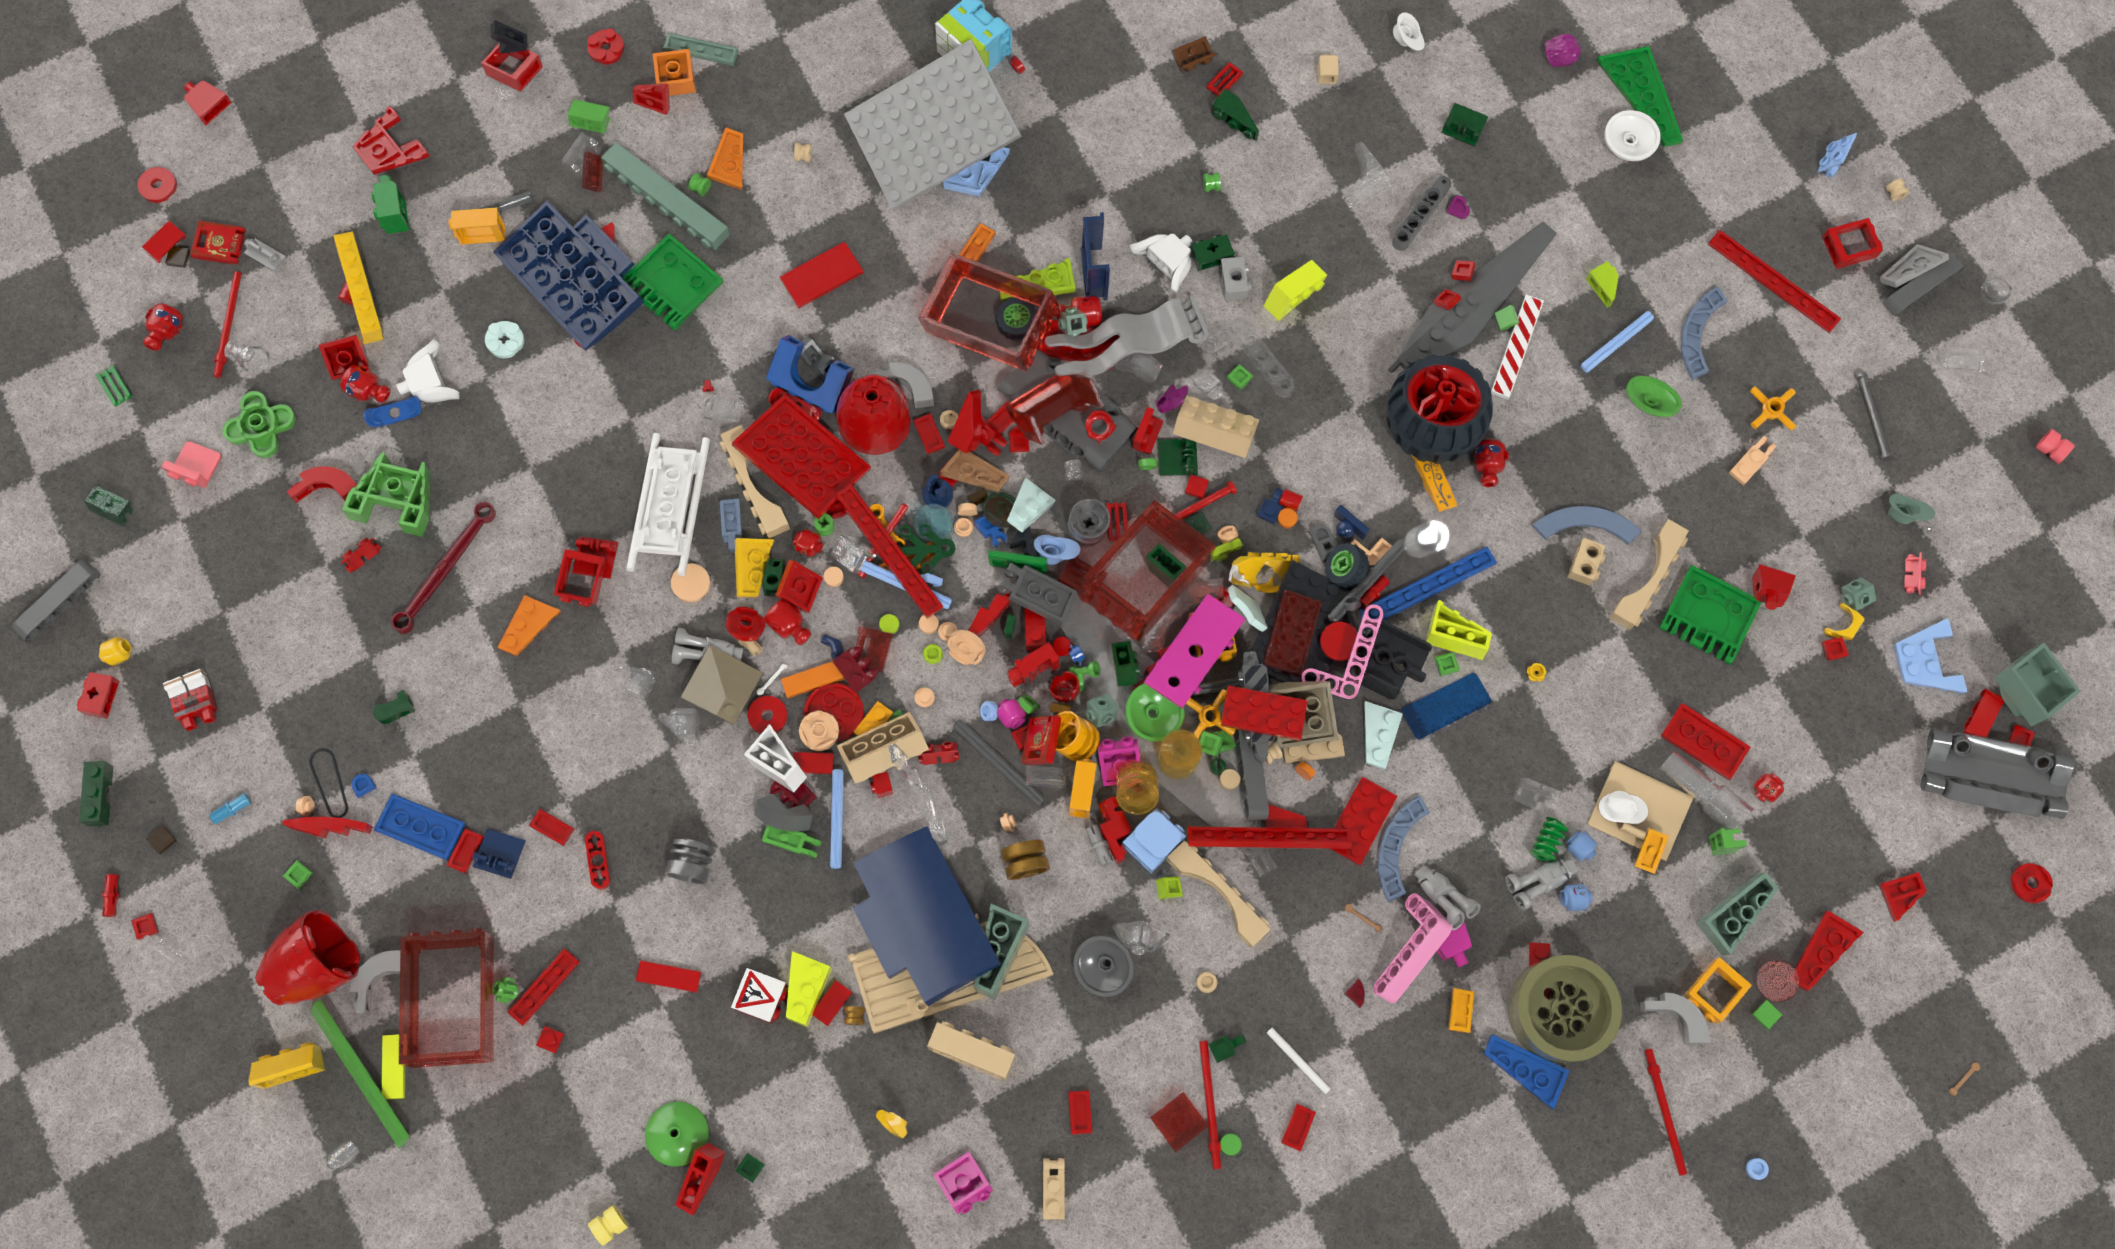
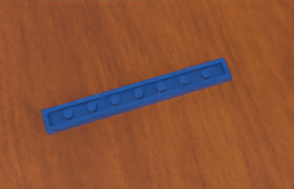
(1432, 584)

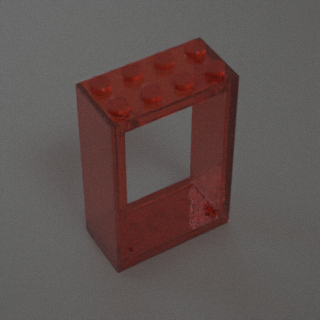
(945, 288)
(1118, 609)
(409, 997)

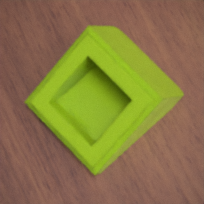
(1169, 887)

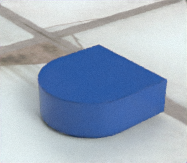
(362, 785)

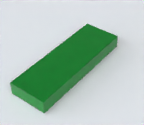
(1003, 560)

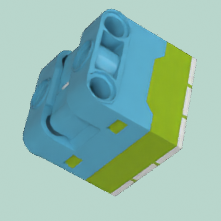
(971, 21)

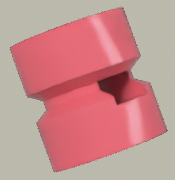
(2057, 448)

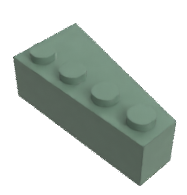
(1732, 917)
(1006, 934)

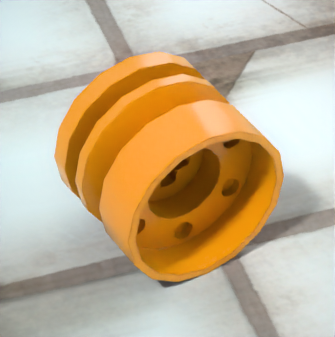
(1076, 737)

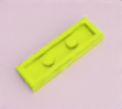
(392, 1073)

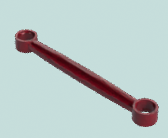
(443, 568)

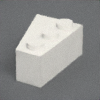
(774, 760)

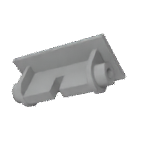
(263, 253)

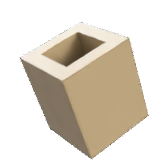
(1328, 69)

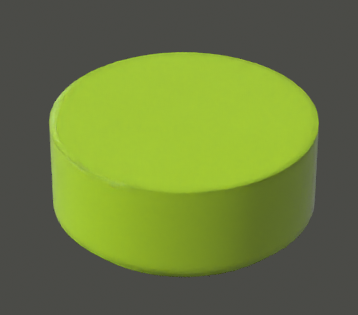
(889, 623)
(932, 654)

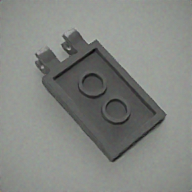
(1038, 593)

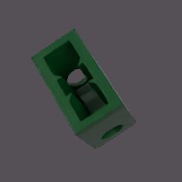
(1166, 566)

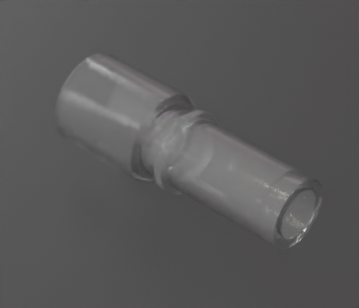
(1716, 800)

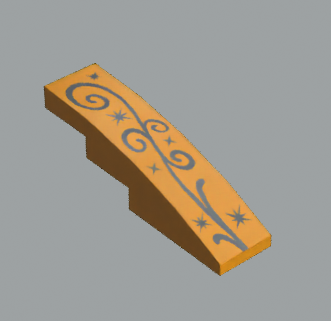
(1436, 484)

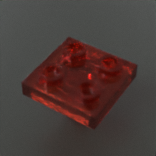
(1179, 1122)

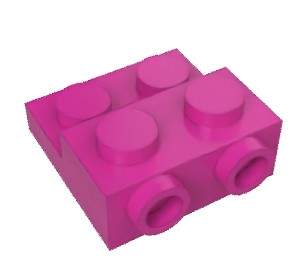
(1115, 756)
(963, 1183)

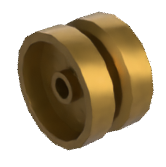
(1025, 859)

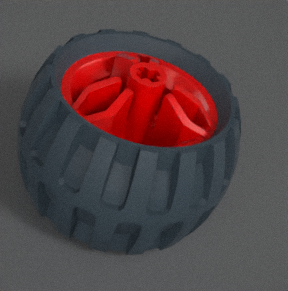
(1450, 392)

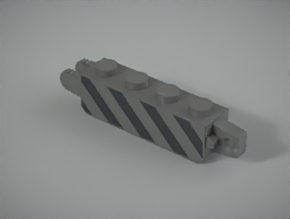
(1255, 677)

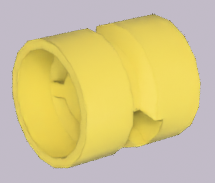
(605, 1227)

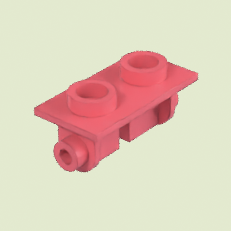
(1916, 566)

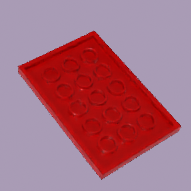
(800, 455)

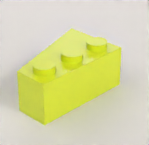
(1294, 289)
(1457, 634)
(805, 987)

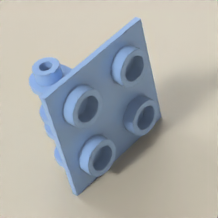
(1836, 155)

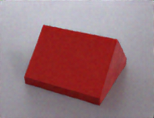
(342, 354)

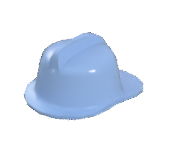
(1056, 548)

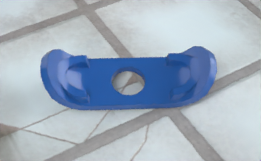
(380, 416)

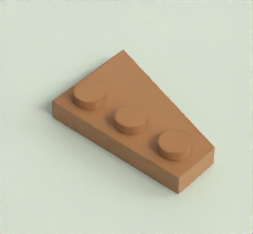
(974, 471)

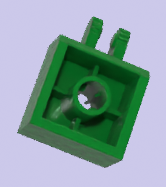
(390, 206)

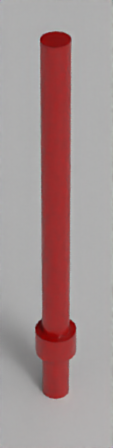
(220, 358)
(1654, 1071)
(1214, 1145)

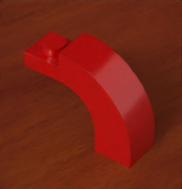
(319, 478)

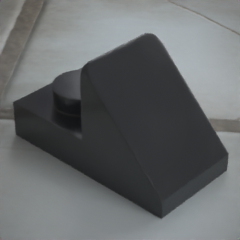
(509, 38)
(1024, 539)

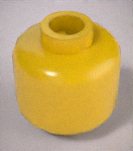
(115, 651)

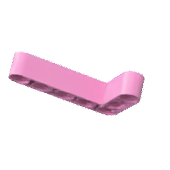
(1354, 659)
(1416, 952)

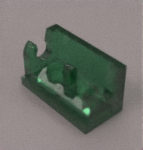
(108, 505)

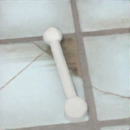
(760, 691)

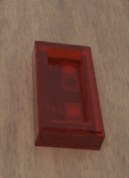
(592, 172)

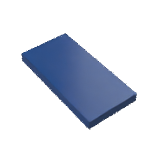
(420, 827)

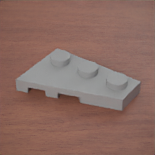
(1914, 263)

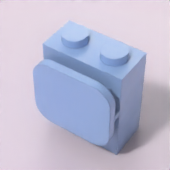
(1154, 840)

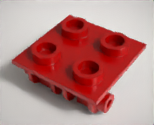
(595, 547)

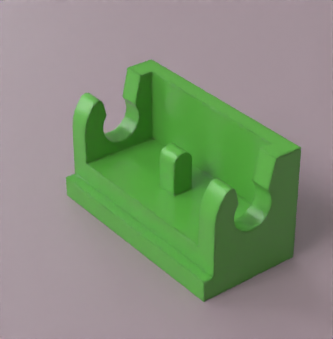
(588, 116)
(1723, 842)

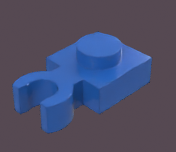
(989, 530)

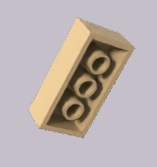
(1215, 426)
(870, 752)
(971, 1051)

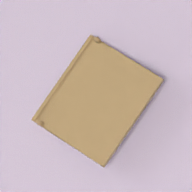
(1664, 803)

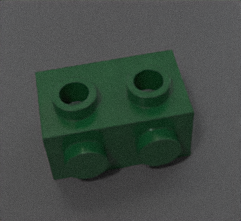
(1124, 663)

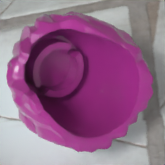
(1562, 50)

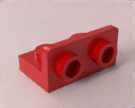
(1147, 432)

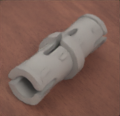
(1099, 845)

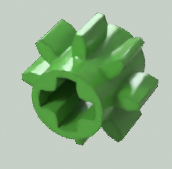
(505, 989)

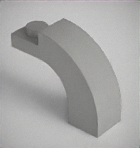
(912, 379)
(369, 974)
(1690, 1017)

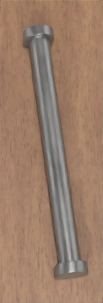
(1862, 377)

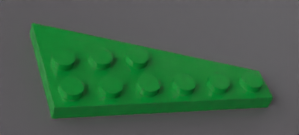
(1640, 83)

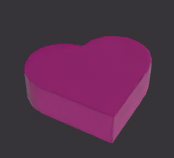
(1458, 208)

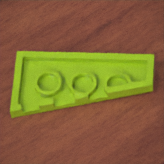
(1056, 278)

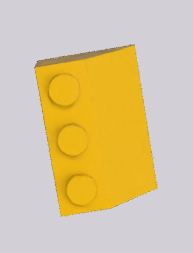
(286, 1066)

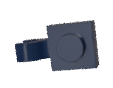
(1270, 509)

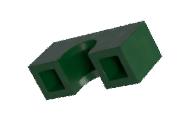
(93, 804)

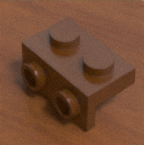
(1193, 53)

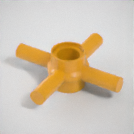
(1777, 403)
(1216, 714)

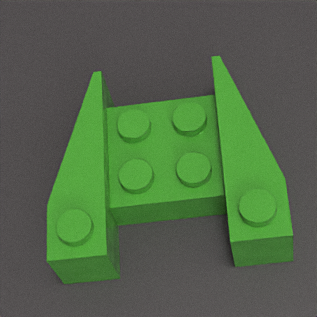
(395, 489)

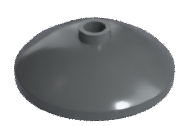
(1095, 973)

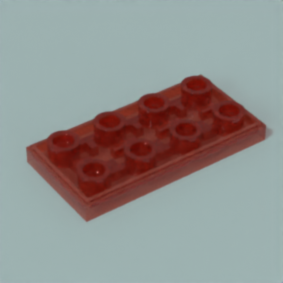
(1292, 633)

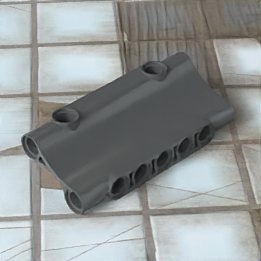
(1070, 428)
(1997, 774)

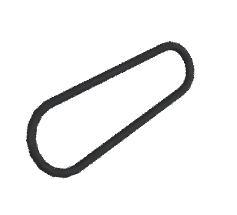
(339, 780)

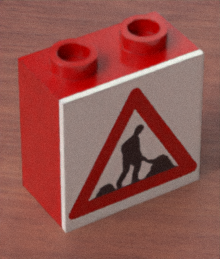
(760, 996)

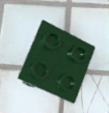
(1464, 124)
(1177, 457)

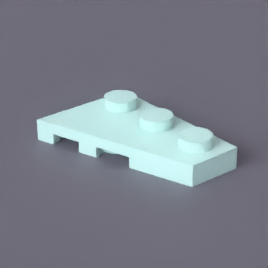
(1029, 505)
(1380, 732)

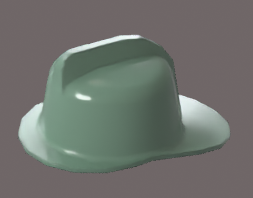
(1909, 510)

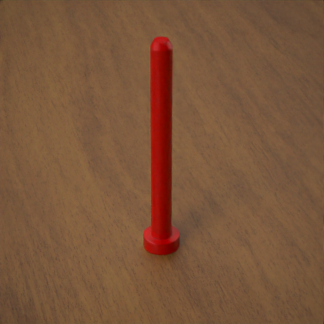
(1230, 488)
(889, 528)

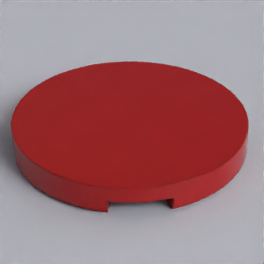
(841, 703)

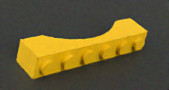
(358, 287)

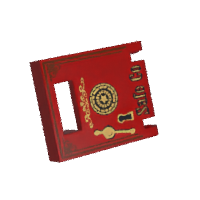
(220, 242)
(1042, 737)

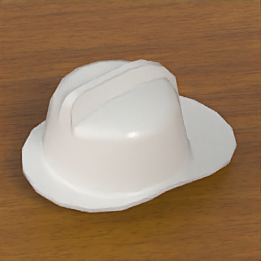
(1408, 32)
(1623, 808)

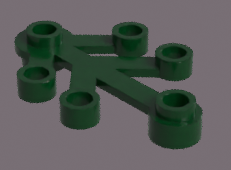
(922, 549)

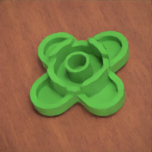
(259, 424)

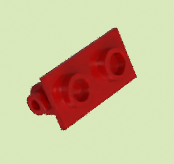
(353, 558)
(947, 751)

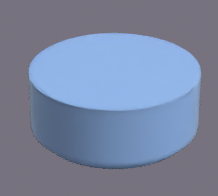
(989, 711)
(1757, 1168)

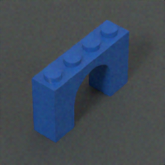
(785, 374)

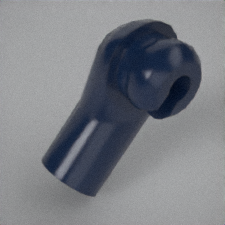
(835, 644)

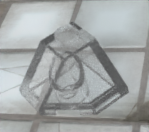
(683, 724)
(1140, 936)

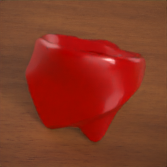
(1101, 415)

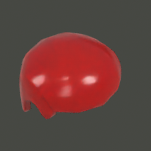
(1066, 680)

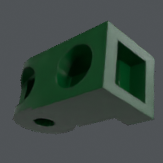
(773, 574)
(395, 709)

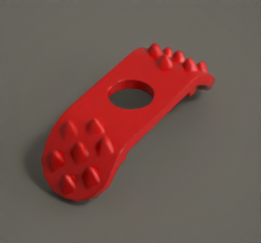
(812, 410)

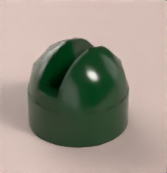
(1213, 766)

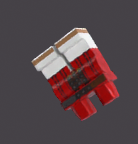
(191, 699)

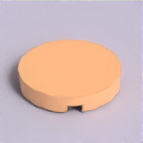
(692, 585)
(966, 647)
(819, 730)

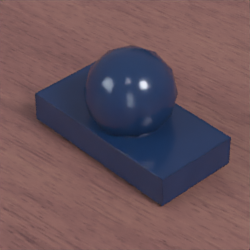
(1349, 524)

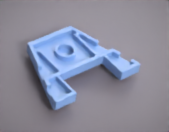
(978, 176)
(1920, 661)

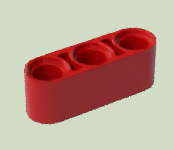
(1984, 713)

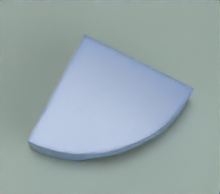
(936, 581)

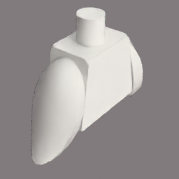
(1168, 254)
(424, 377)

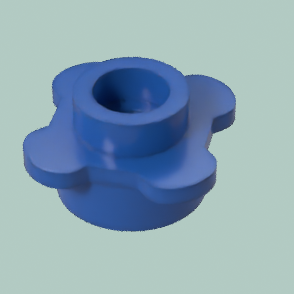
(1077, 654)

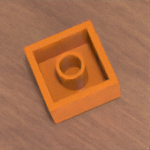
(675, 70)

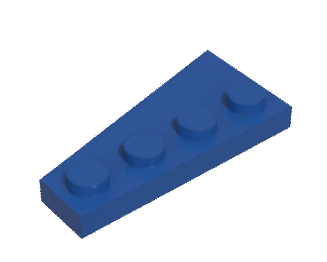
(1533, 1072)

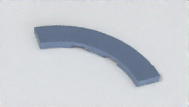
(1693, 330)
(1587, 517)
(1391, 845)

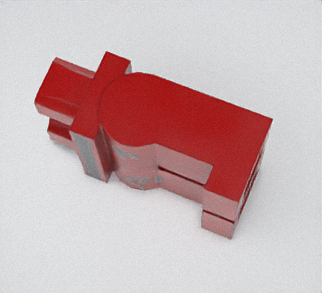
(1033, 665)

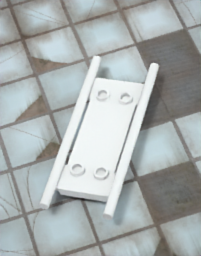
(666, 501)

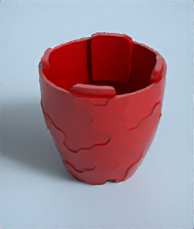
(877, 424)
(308, 960)

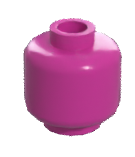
(1011, 713)

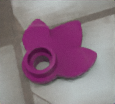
(1171, 399)

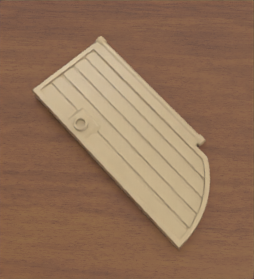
(899, 1002)

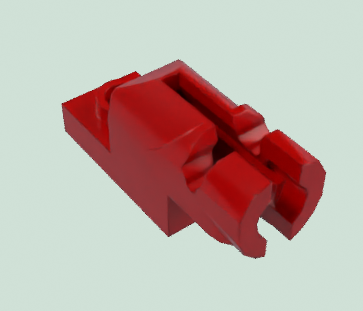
(1115, 828)

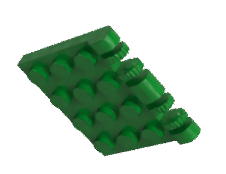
(674, 281)
(1712, 611)

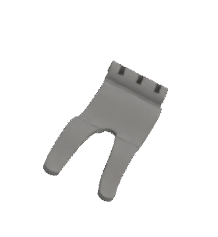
(1138, 334)

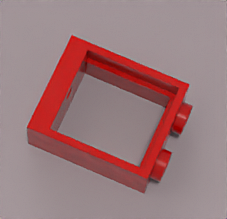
(521, 77)
(1837, 250)
(568, 556)

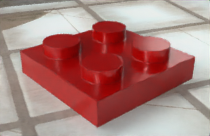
(799, 586)

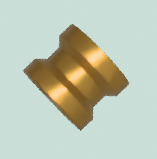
(854, 1015)

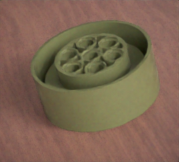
(1588, 984)

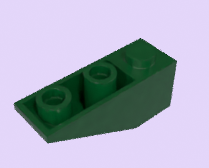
(1232, 111)

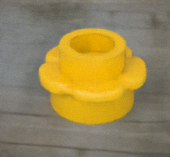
(1541, 672)

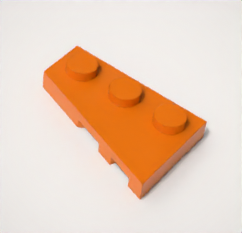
(728, 160)
(526, 624)

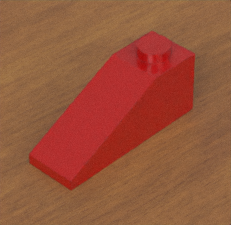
(968, 425)
(1034, 630)
(699, 1177)

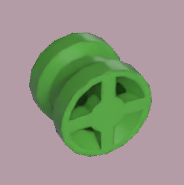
(1211, 182)
(699, 184)
(824, 529)

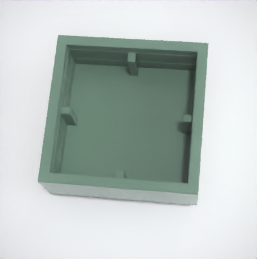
(2036, 685)

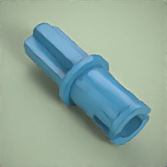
(230, 808)

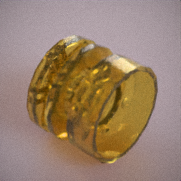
(1172, 762)
(1138, 797)

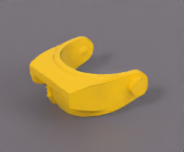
(1849, 633)
(892, 1123)

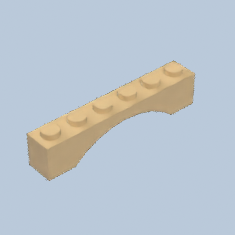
(770, 515)
(1667, 544)
(1248, 924)

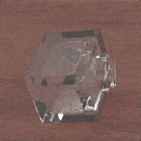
(640, 683)

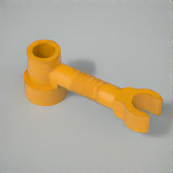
(879, 508)

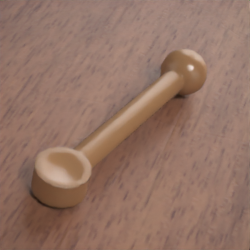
(1349, 908)
(1954, 1090)

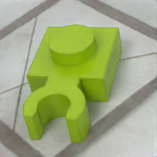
(1223, 550)

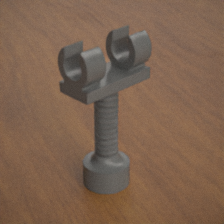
(1352, 604)

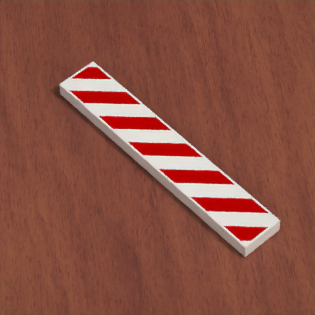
(1517, 347)

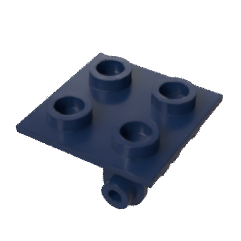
(498, 853)

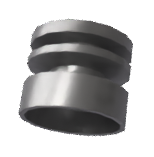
(1088, 511)
(690, 856)

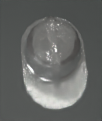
(1426, 539)

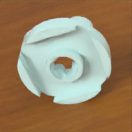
(501, 329)

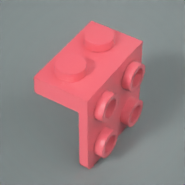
(194, 465)

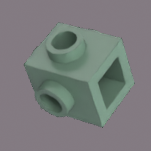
(1077, 325)
(1858, 594)
(1102, 710)

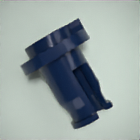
(940, 488)

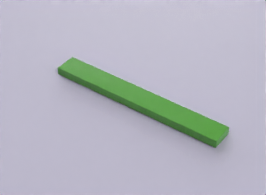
(359, 1074)

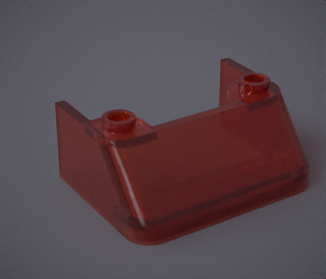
(1051, 401)

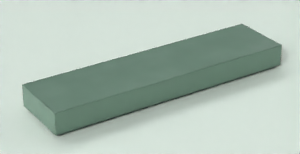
(702, 49)

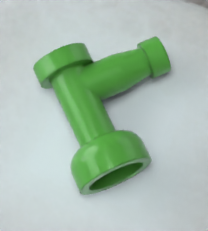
(1092, 669)

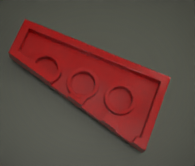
(1824, 949)

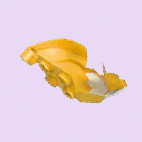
(1246, 568)

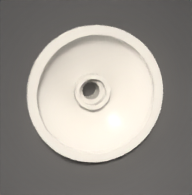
(1634, 127)

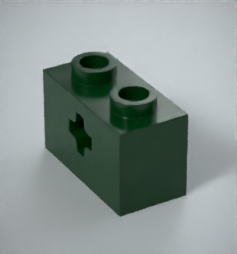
(1210, 252)

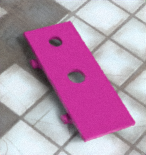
(1211, 629)

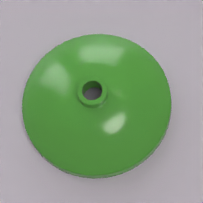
(1653, 396)
(1166, 716)
(691, 1128)

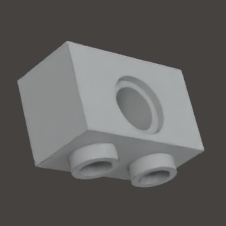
(1234, 268)

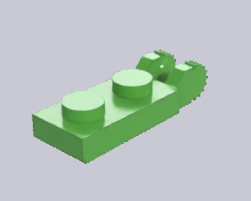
(790, 840)

